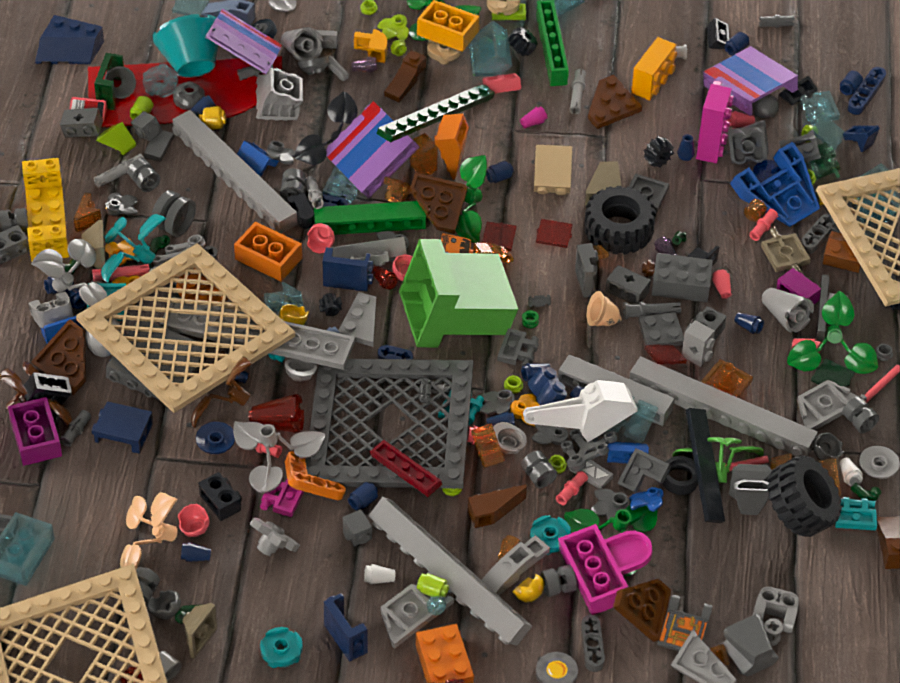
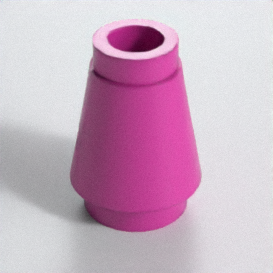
(534, 117)

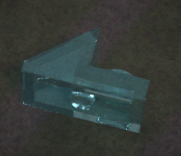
(288, 295)

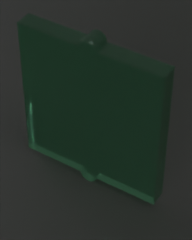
(834, 372)

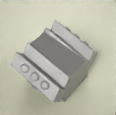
(278, 95)

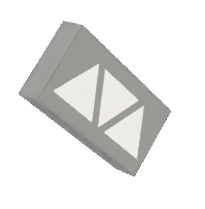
(596, 474)

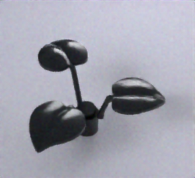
(340, 109)

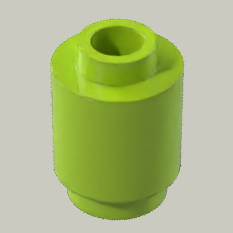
(142, 104)
(432, 585)

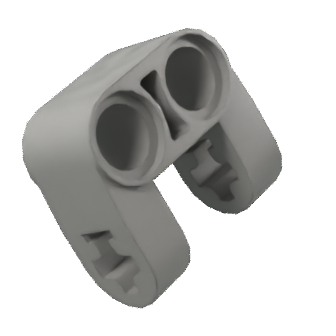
(51, 311)
(775, 602)

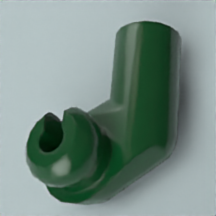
(159, 243)

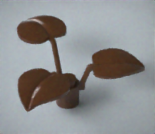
(15, 382)
(235, 392)

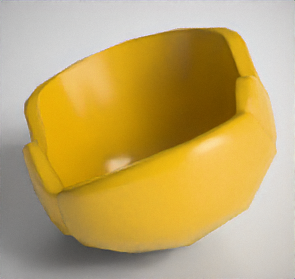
(293, 314)
(530, 589)

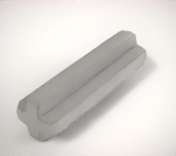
(337, 69)

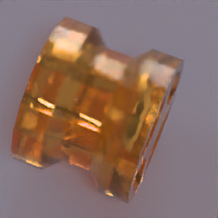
(755, 210)

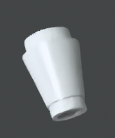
(850, 472)
(377, 574)

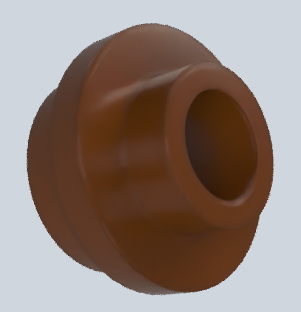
(648, 268)

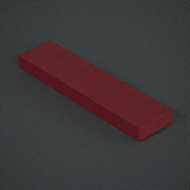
(406, 468)

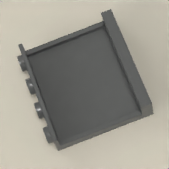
(119, 373)

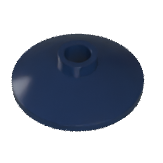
(214, 432)

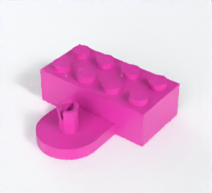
(714, 123)
(603, 562)

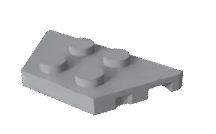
(824, 403)
(407, 614)

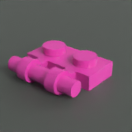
(285, 502)

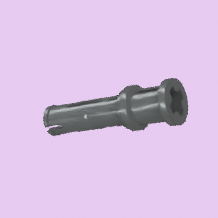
(643, 309)

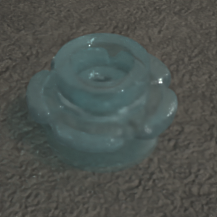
(436, 605)

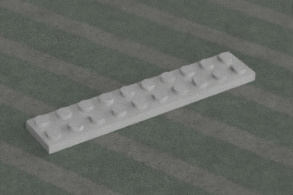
(308, 345)

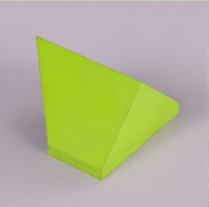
(117, 138)

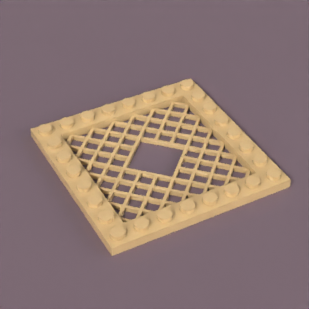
(834, 197)
(174, 394)
(66, 598)

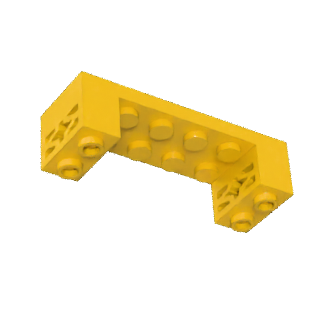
(45, 206)

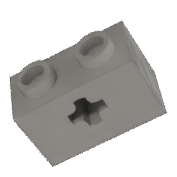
(698, 343)

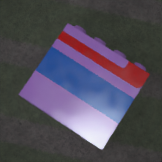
(244, 41)
(750, 77)
(367, 156)

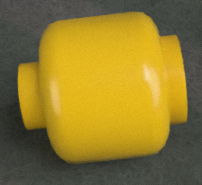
(213, 117)

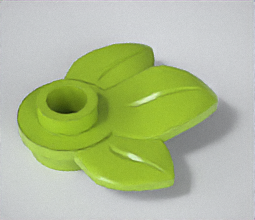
(392, 28)

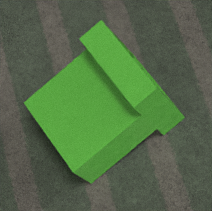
(455, 294)

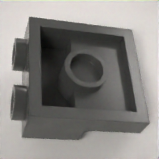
(586, 267)

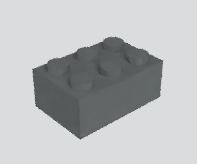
(682, 277)

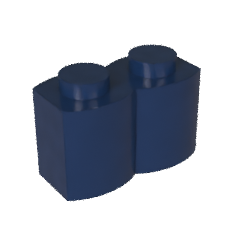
(546, 386)

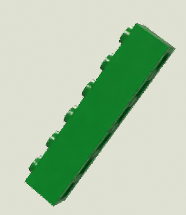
(552, 42)
(372, 217)

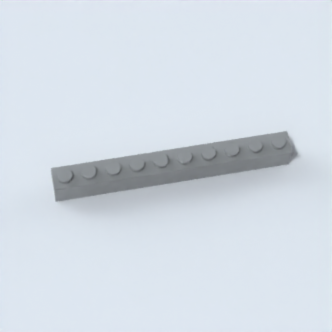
(235, 172)
(726, 408)
(441, 563)

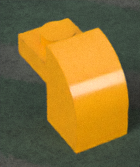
(373, 43)

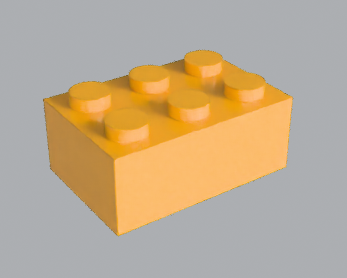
(448, 25)
(654, 68)

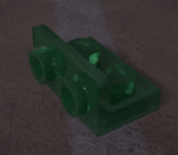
(826, 164)

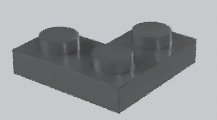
(642, 465)

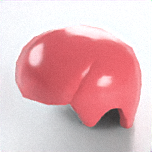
(320, 237)
(400, 266)
(193, 520)

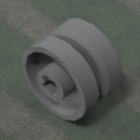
(178, 212)

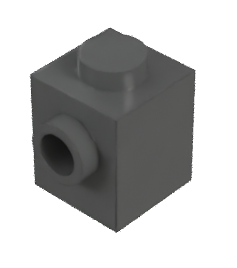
(146, 126)
(357, 528)

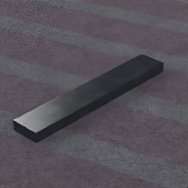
(705, 465)

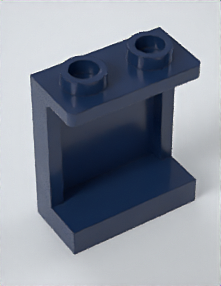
(347, 273)
(123, 425)
(350, 640)

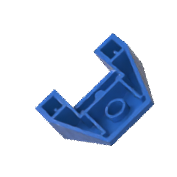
(786, 192)

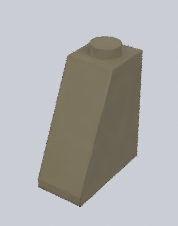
(606, 175)

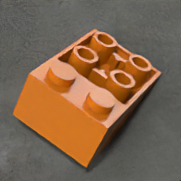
(452, 140)

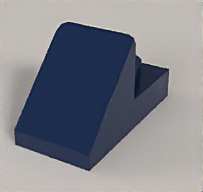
(863, 135)

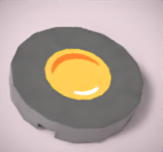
(556, 668)

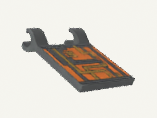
(680, 624)

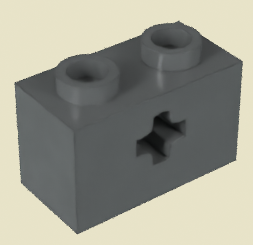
(81, 122)
(627, 285)

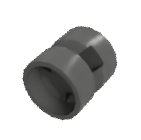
(144, 175)
(292, 183)
(10, 219)
(860, 414)
(539, 469)
(148, 581)
(552, 581)

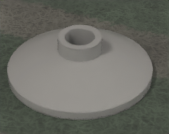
(879, 462)

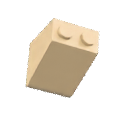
(552, 169)

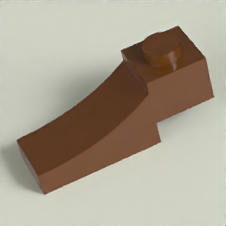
(406, 76)

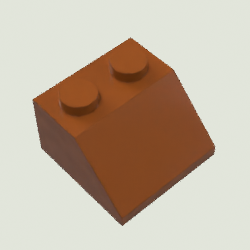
(839, 254)

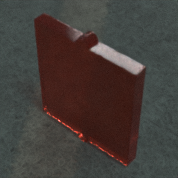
(554, 233)
(500, 234)
(665, 354)

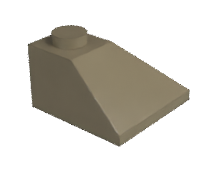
(96, 237)
(199, 627)

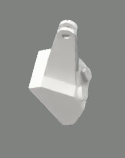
(593, 412)

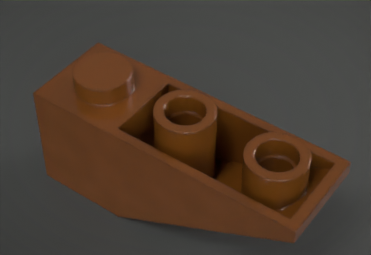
(492, 506)

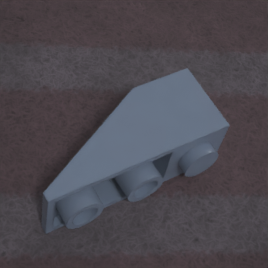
(240, 8)

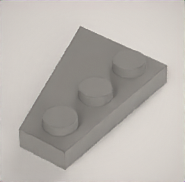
(361, 319)
(700, 663)

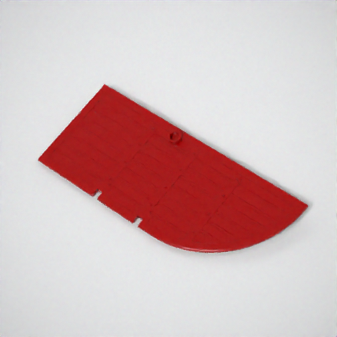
(220, 84)

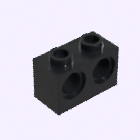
(48, 386)
(220, 496)

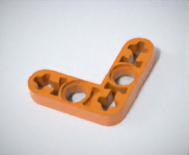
(301, 480)

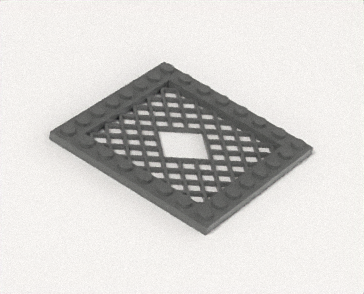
(450, 470)

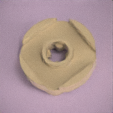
(501, 6)
(442, 55)

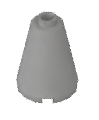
(303, 43)
(788, 308)

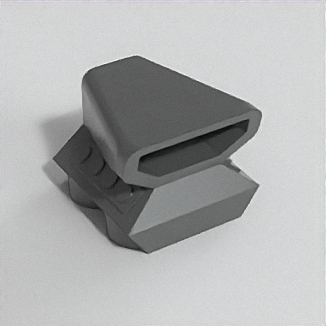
(749, 143)
(750, 487)
(749, 646)

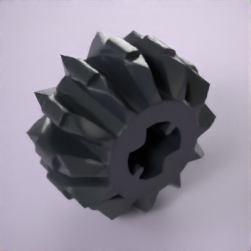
(522, 41)
(658, 151)

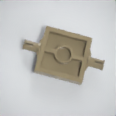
(785, 251)

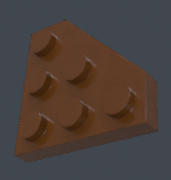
(612, 103)
(440, 200)
(65, 355)
(644, 606)

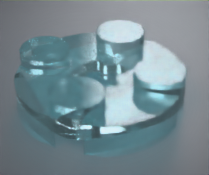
(156, 73)

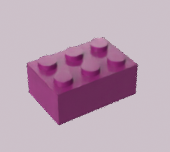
(34, 431)

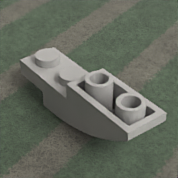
(514, 563)

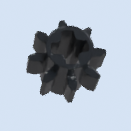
(330, 304)

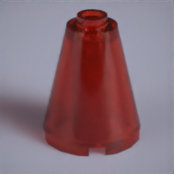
(281, 413)

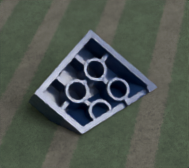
(69, 41)

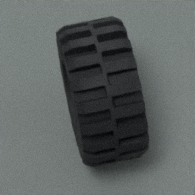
(620, 203)
(804, 496)

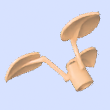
(160, 508)

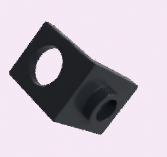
(699, 253)

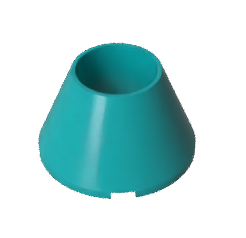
(185, 44)

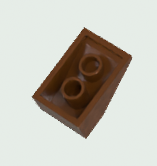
(889, 538)

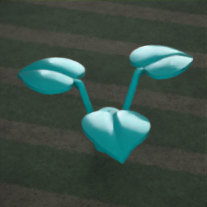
(141, 252)

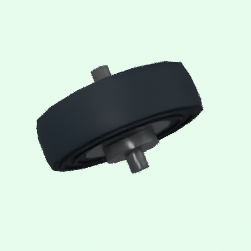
(266, 26)

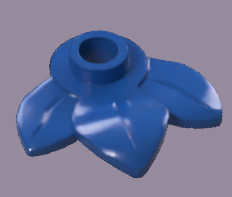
(652, 498)

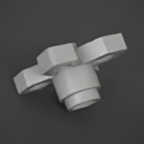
(272, 537)

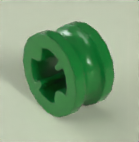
(528, 323)

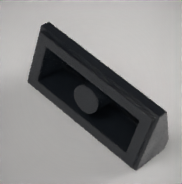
(717, 34)
(805, 87)

